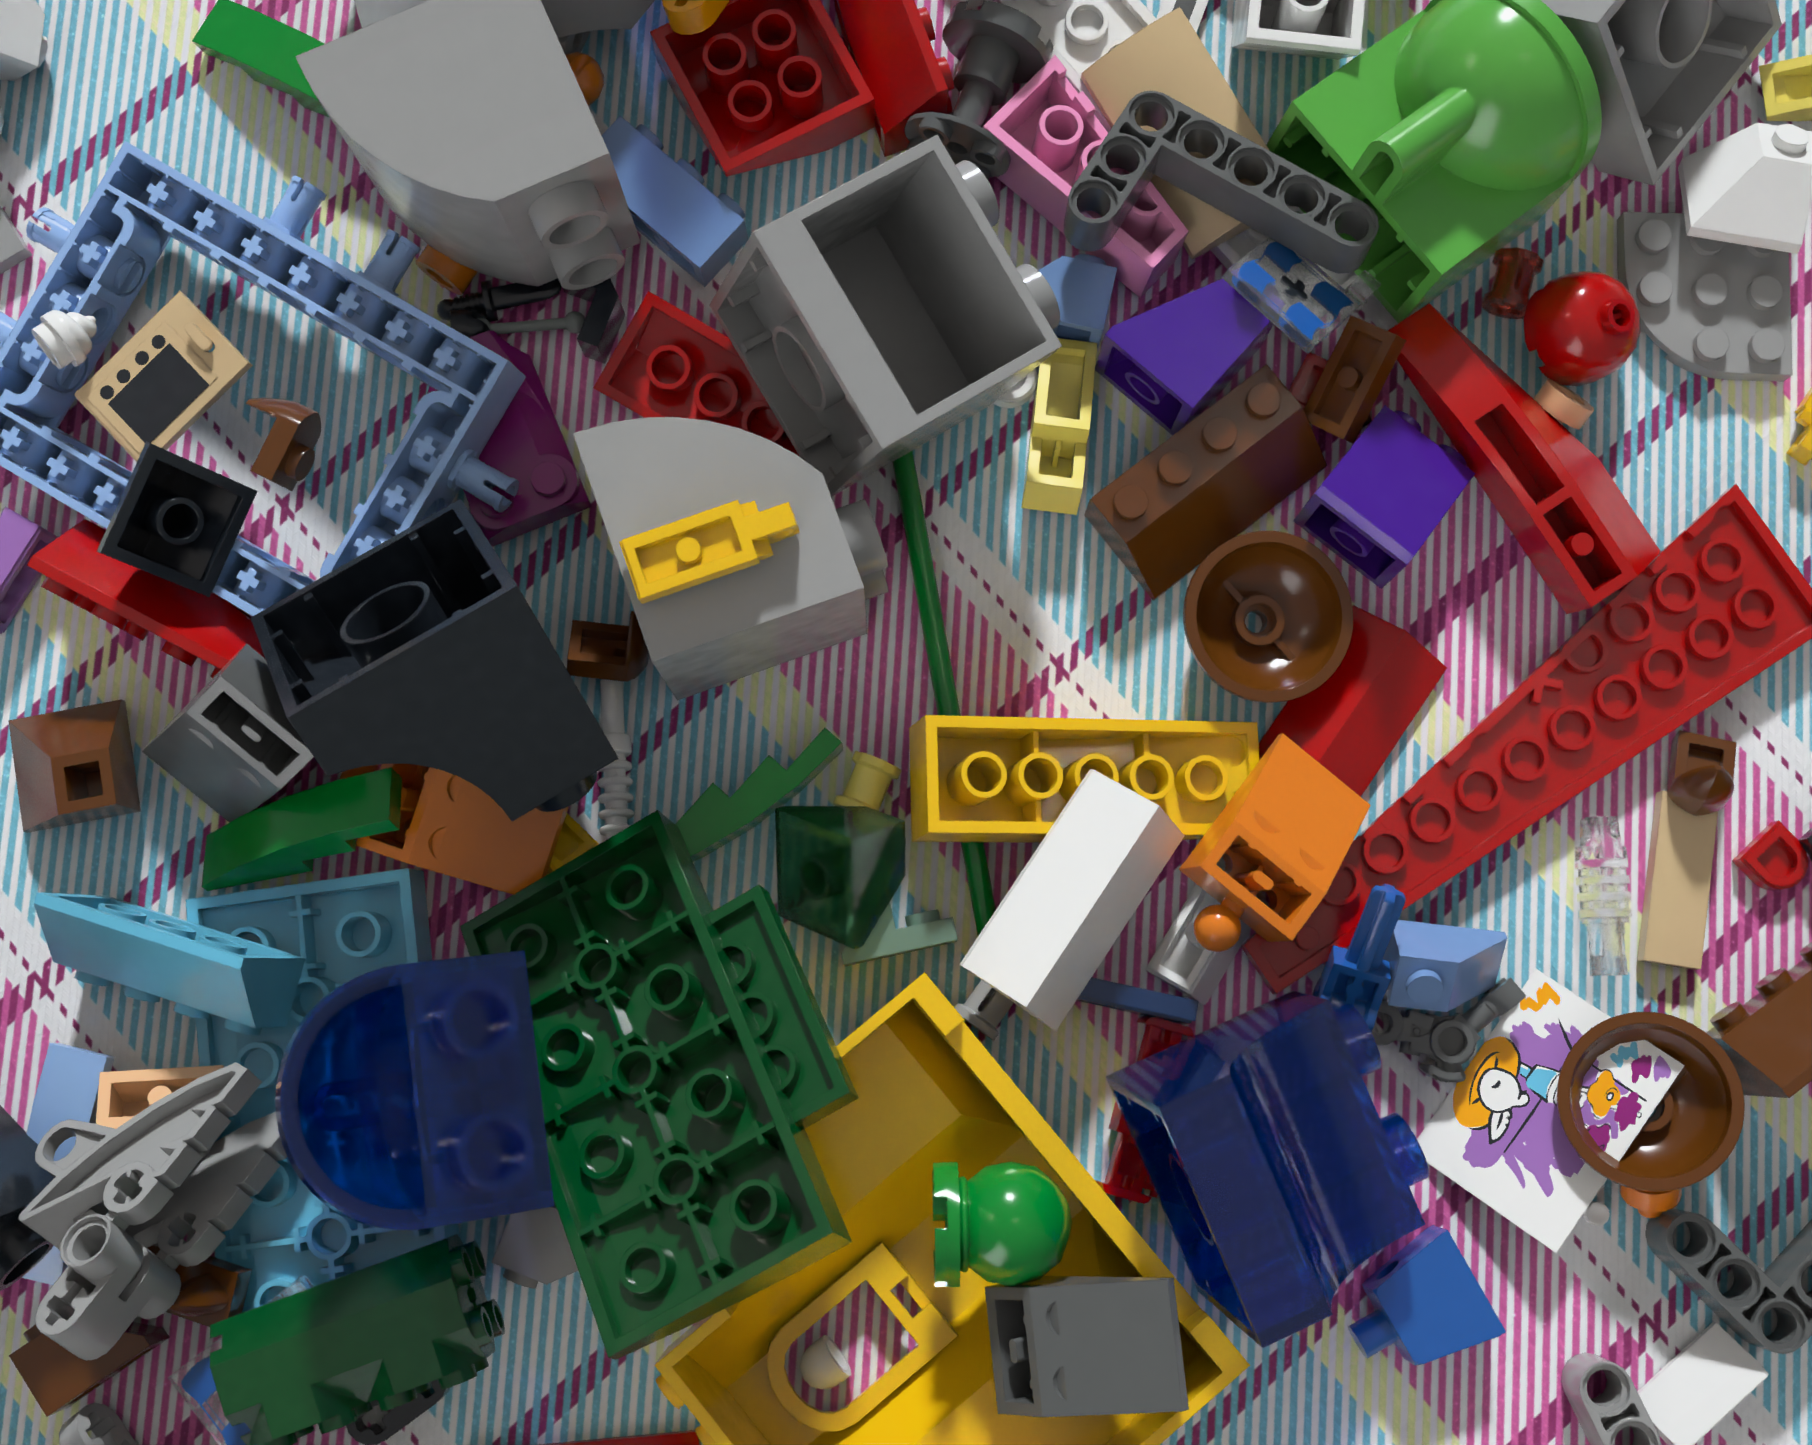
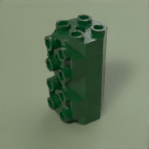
(356, 1342)

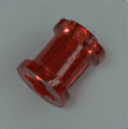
(1512, 282)

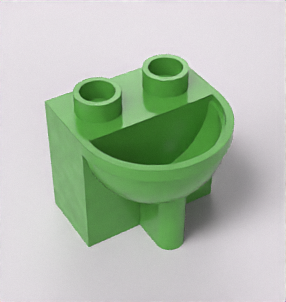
(1451, 136)

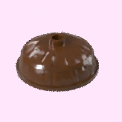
(1301, 610)
(1691, 1125)

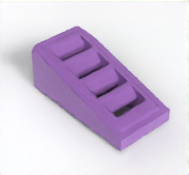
(18, 543)

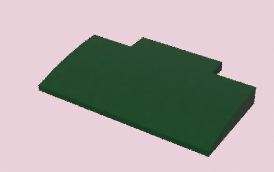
(672, 1082)

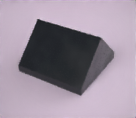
(177, 520)

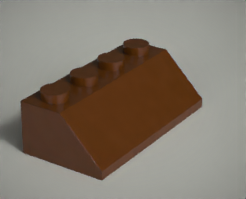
(1207, 482)
(1771, 1032)

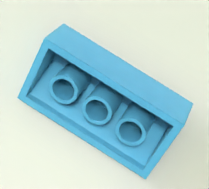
(170, 960)

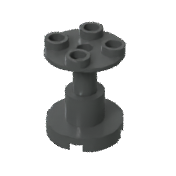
(993, 50)

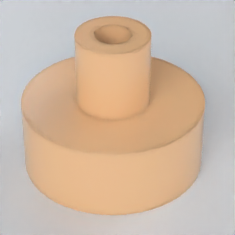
(1564, 404)

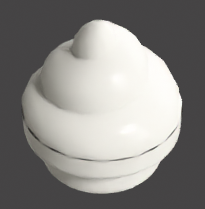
(65, 337)

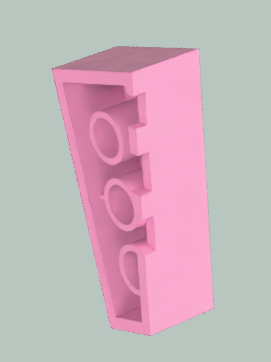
(1050, 142)

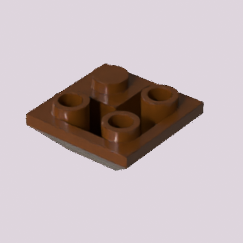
(74, 766)

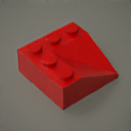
(766, 83)

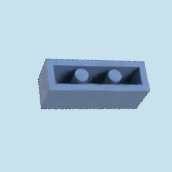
(672, 203)

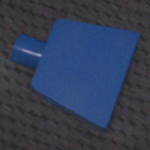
(1425, 1303)

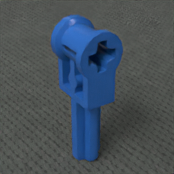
(1359, 972)

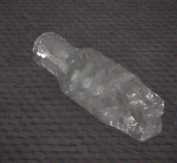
(1603, 893)

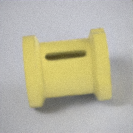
(867, 782)

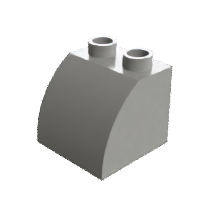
(479, 139)
(758, 616)

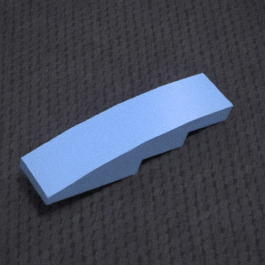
(64, 1092)

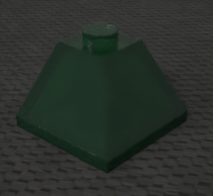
(837, 868)

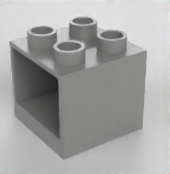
(885, 312)

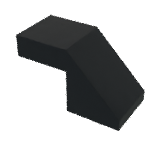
(601, 320)

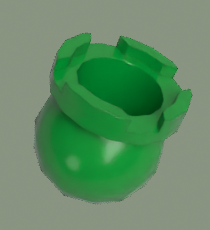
(1000, 1223)

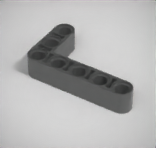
(1215, 183)
(1752, 1289)

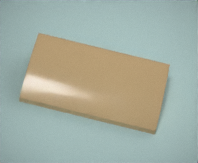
(1175, 62)

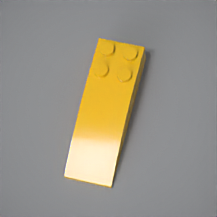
(1018, 773)

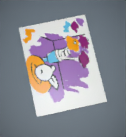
(1503, 1126)

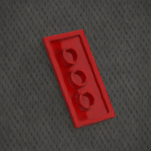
(685, 370)
(1364, 704)

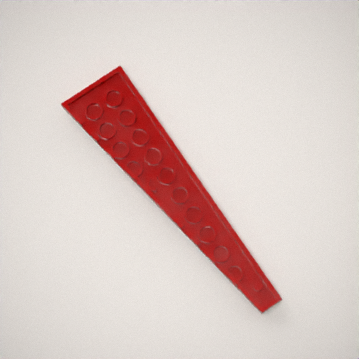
(1646, 662)

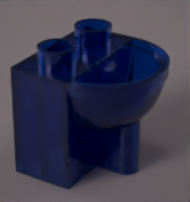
(419, 1095)

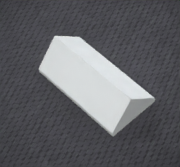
(1073, 898)

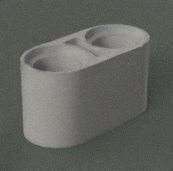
(1613, 1409)

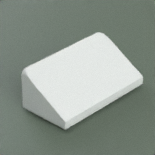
(1184, 961)
(1700, 1386)

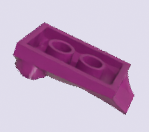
(531, 450)

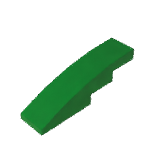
(260, 48)
(720, 818)
(301, 827)

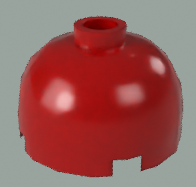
(1581, 327)

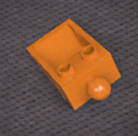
(464, 832)
(1279, 837)

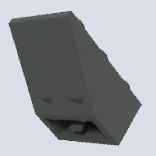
(232, 739)
(1086, 1346)

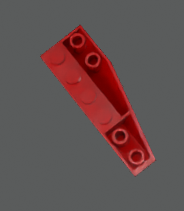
(897, 62)
(1528, 465)
(142, 601)

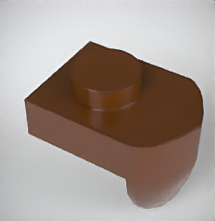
(290, 443)
(607, 650)
(1701, 772)

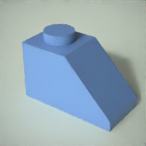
(1083, 295)
(1441, 964)

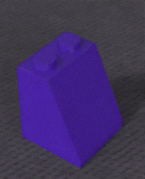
(1182, 352)
(1385, 496)

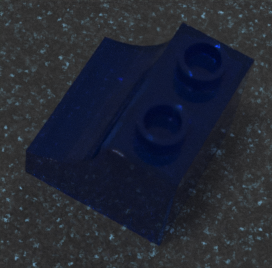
(1273, 1158)

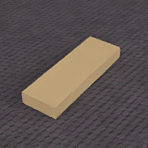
(1677, 886)

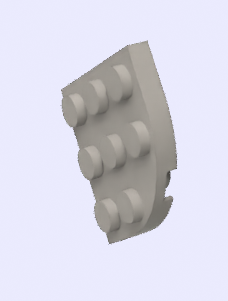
(1707, 300)

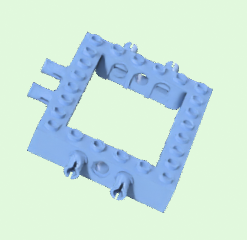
(103, 269)

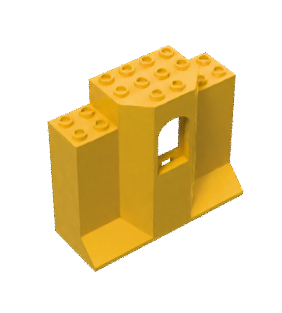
(922, 1101)

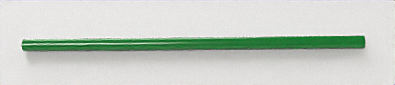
(938, 658)

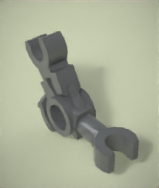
(1447, 1038)

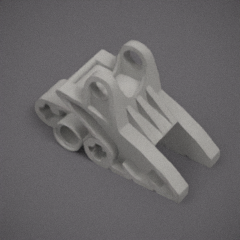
(144, 1189)

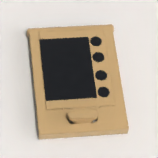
(163, 378)

